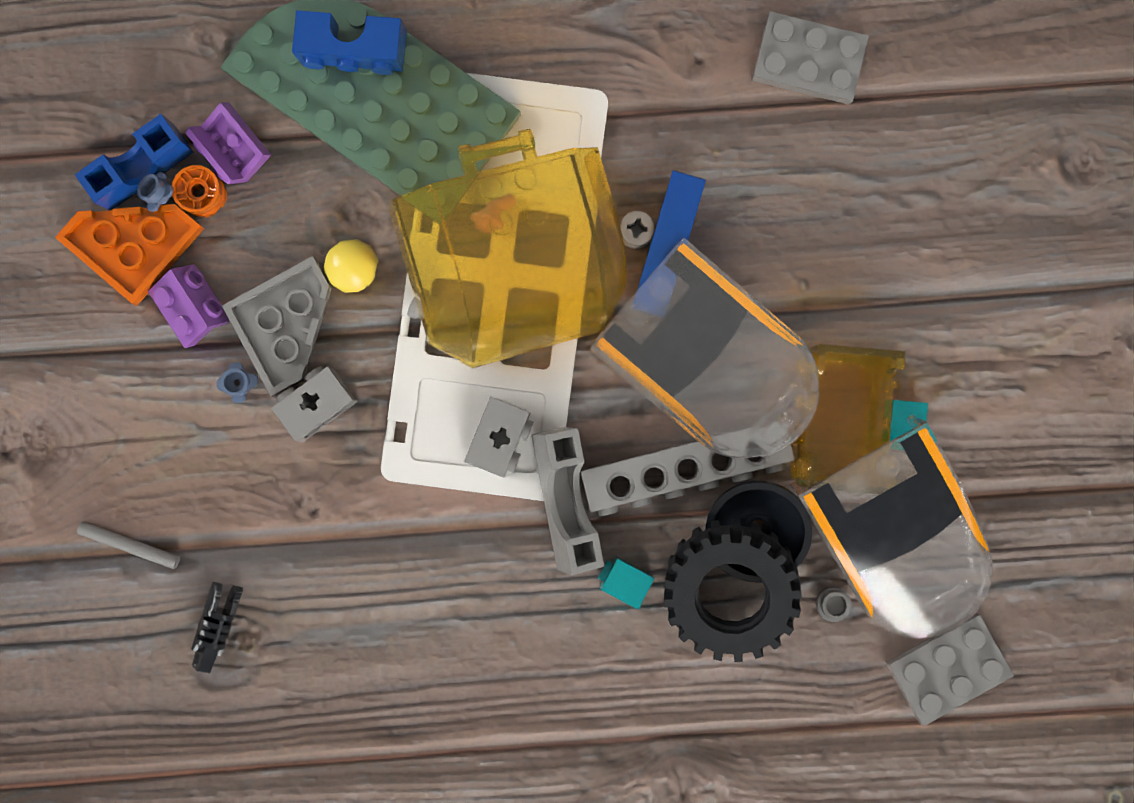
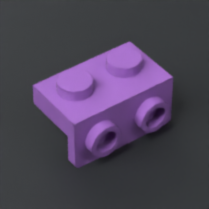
(229, 145)
(188, 304)

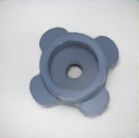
(154, 190)
(227, 382)

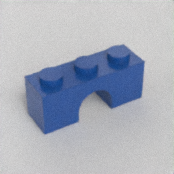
(378, 48)
(117, 178)

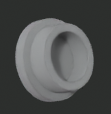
(833, 604)

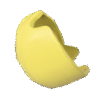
(351, 265)

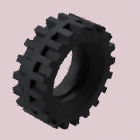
(732, 546)

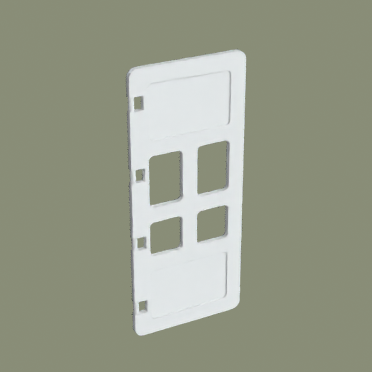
(446, 398)

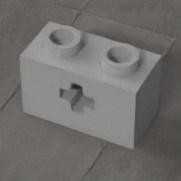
(333, 401)
(483, 450)

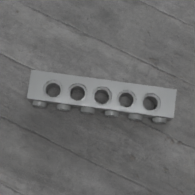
(598, 478)

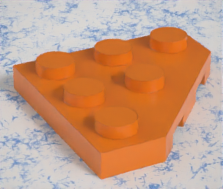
(130, 244)

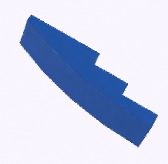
(674, 219)

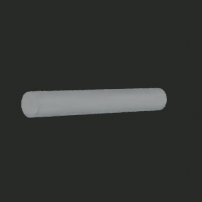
(128, 545)

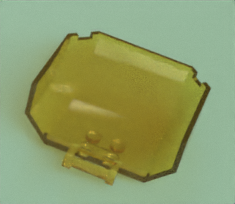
(513, 251)

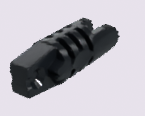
(214, 627)

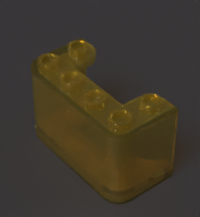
(850, 411)

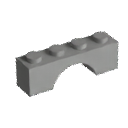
(559, 467)

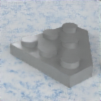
(281, 323)

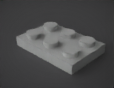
(810, 58)
(949, 670)

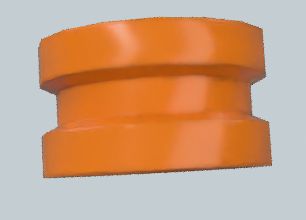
(194, 178)

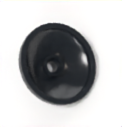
(774, 506)

